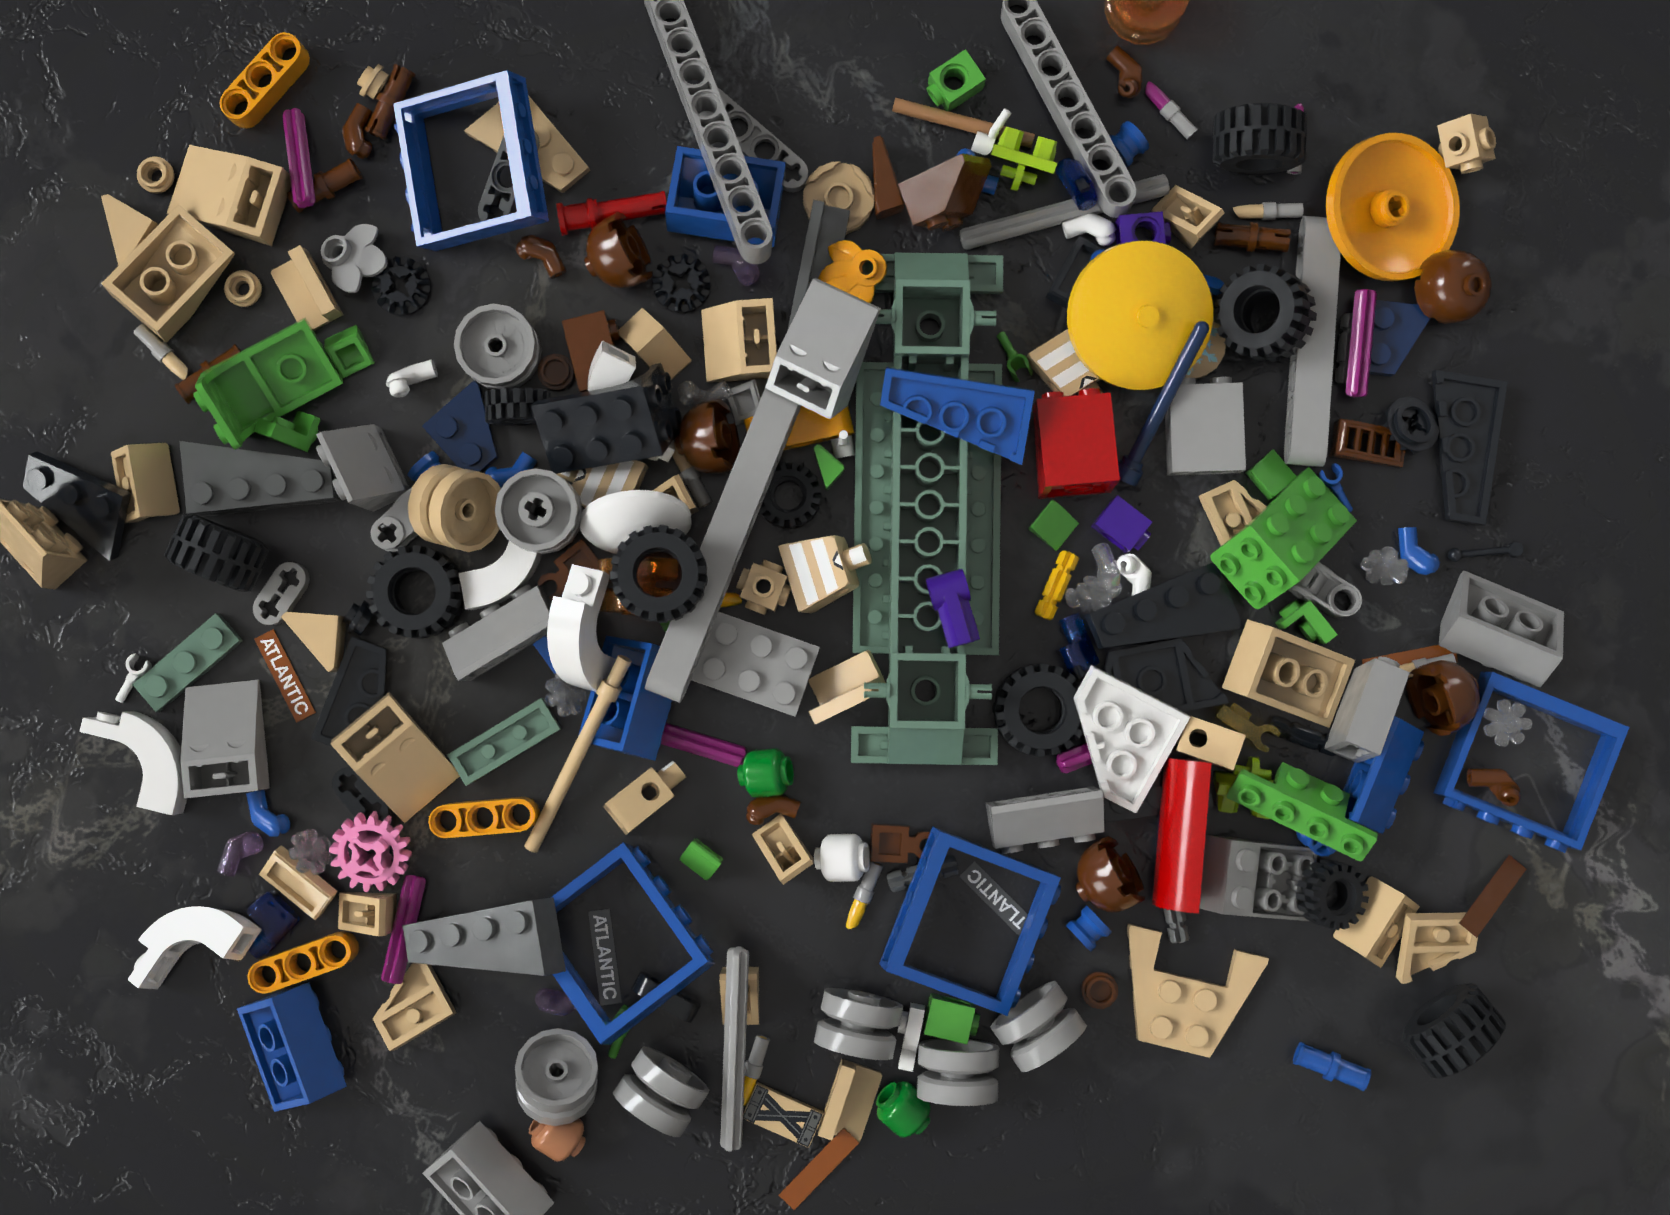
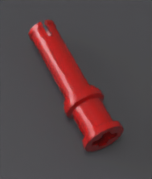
(592, 212)

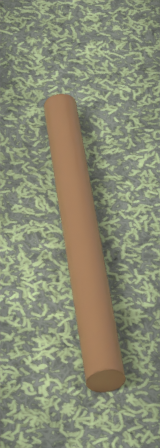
(951, 119)

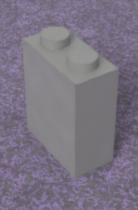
(1206, 429)
(1367, 709)

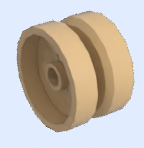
(454, 507)

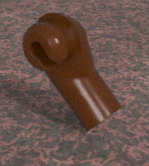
(1129, 72)
(353, 132)
(544, 250)
(1498, 782)
(766, 806)

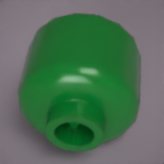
(766, 773)
(902, 1109)

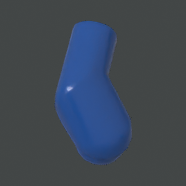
(1418, 558)
(265, 819)

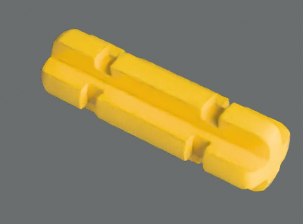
(1056, 585)

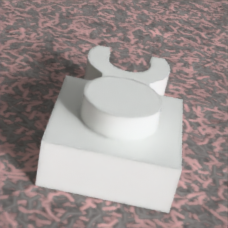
(911, 1027)

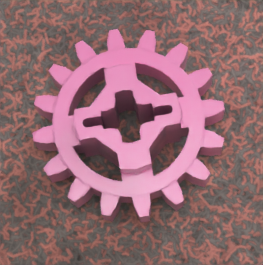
(373, 867)

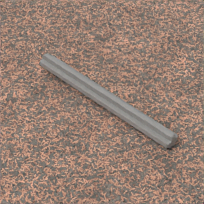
(1052, 215)
(734, 1048)

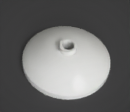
(618, 514)

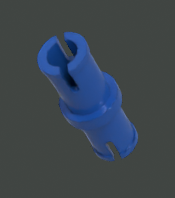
(1332, 1066)

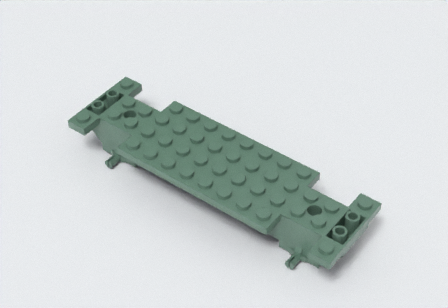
(924, 511)

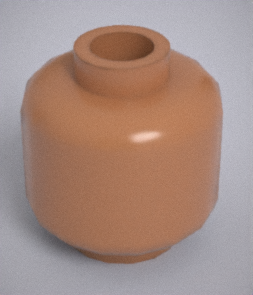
(558, 1141)

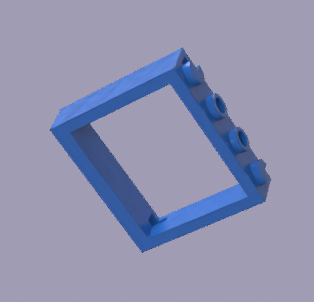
(521, 152)
(1593, 785)
(916, 902)
(676, 917)

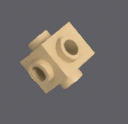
(1466, 143)
(775, 596)

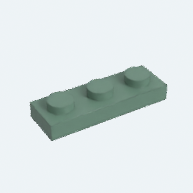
(187, 662)
(504, 741)

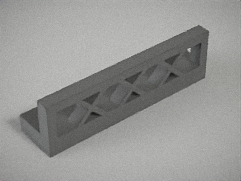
(825, 227)

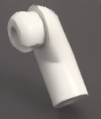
(401, 379)

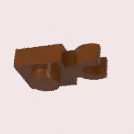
(578, 554)
(893, 843)

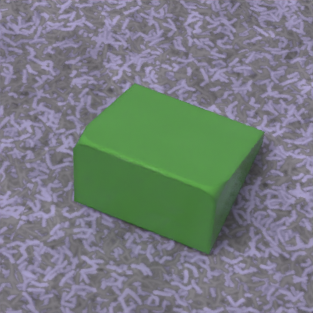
(348, 351)
(828, 465)
(1270, 474)
(1053, 525)
(701, 859)

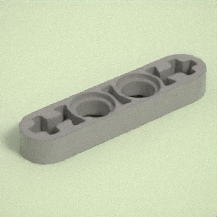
(757, 134)

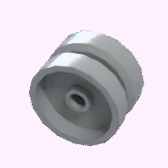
(482, 331)
(517, 507)
(858, 1024)
(1039, 1027)
(958, 1072)
(556, 1077)
(661, 1092)

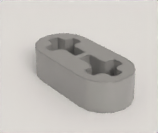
(274, 588)

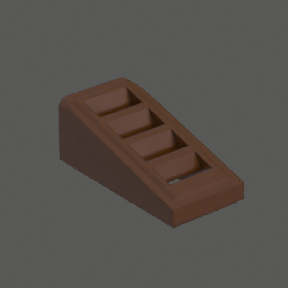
(887, 193)
(1340, 441)

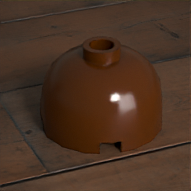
(617, 253)
(1453, 286)
(708, 438)
(1443, 695)
(1107, 878)

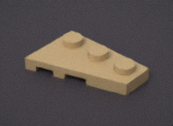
(558, 160)

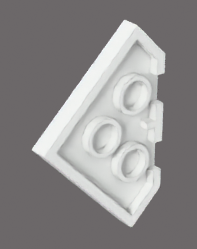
(1126, 735)

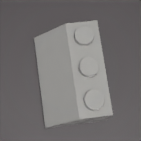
(1503, 629)
(498, 634)
(1046, 819)
(485, 1178)

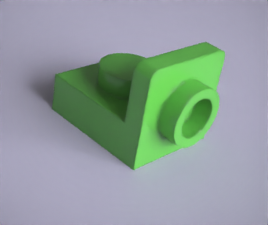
(297, 434)
(1312, 624)

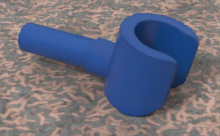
(1335, 485)

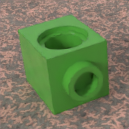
(966, 70)
(950, 1019)

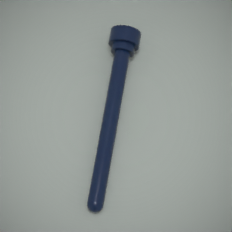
(1131, 464)

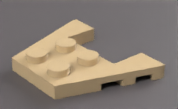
(1181, 1009)

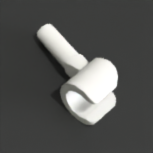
(984, 143)
(843, 445)
(132, 676)

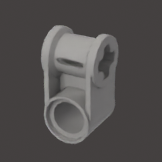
(394, 518)
(1323, 589)

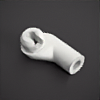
(1093, 224)
(1135, 572)

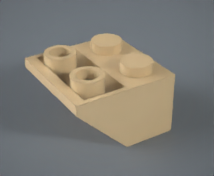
(739, 340)

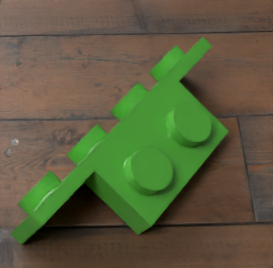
(1306, 807)

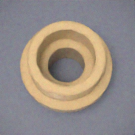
(372, 81)
(148, 167)
(232, 286)

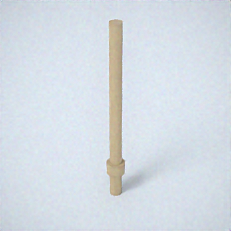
(607, 693)

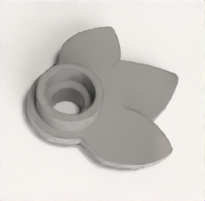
(357, 259)

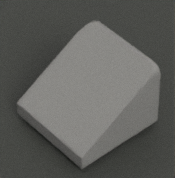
(746, 399)

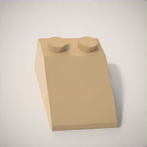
(169, 273)
(1288, 673)

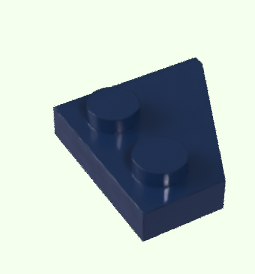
(1394, 335)
(463, 431)

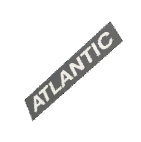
(994, 897)
(605, 957)

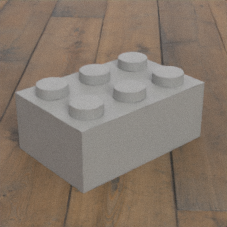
(756, 664)

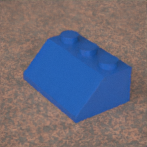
(694, 204)
(638, 716)
(1380, 780)
(292, 1047)

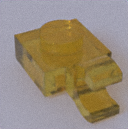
(1238, 718)

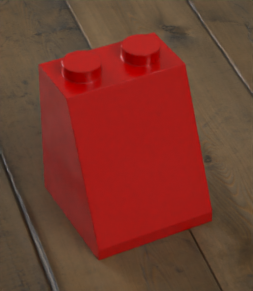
(1075, 444)

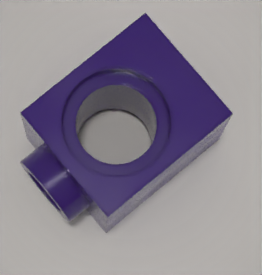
(1153, 221)
(1123, 525)

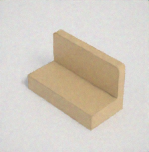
(306, 289)
(149, 477)
(843, 685)
(1380, 924)
(850, 1100)

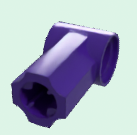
(951, 599)

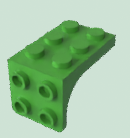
(265, 381)
(1284, 540)

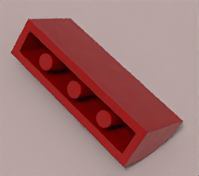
(1181, 835)

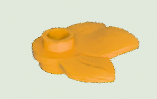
(847, 271)

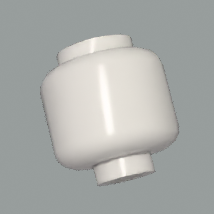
(842, 857)

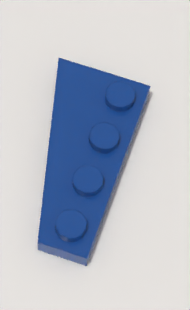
(971, 410)

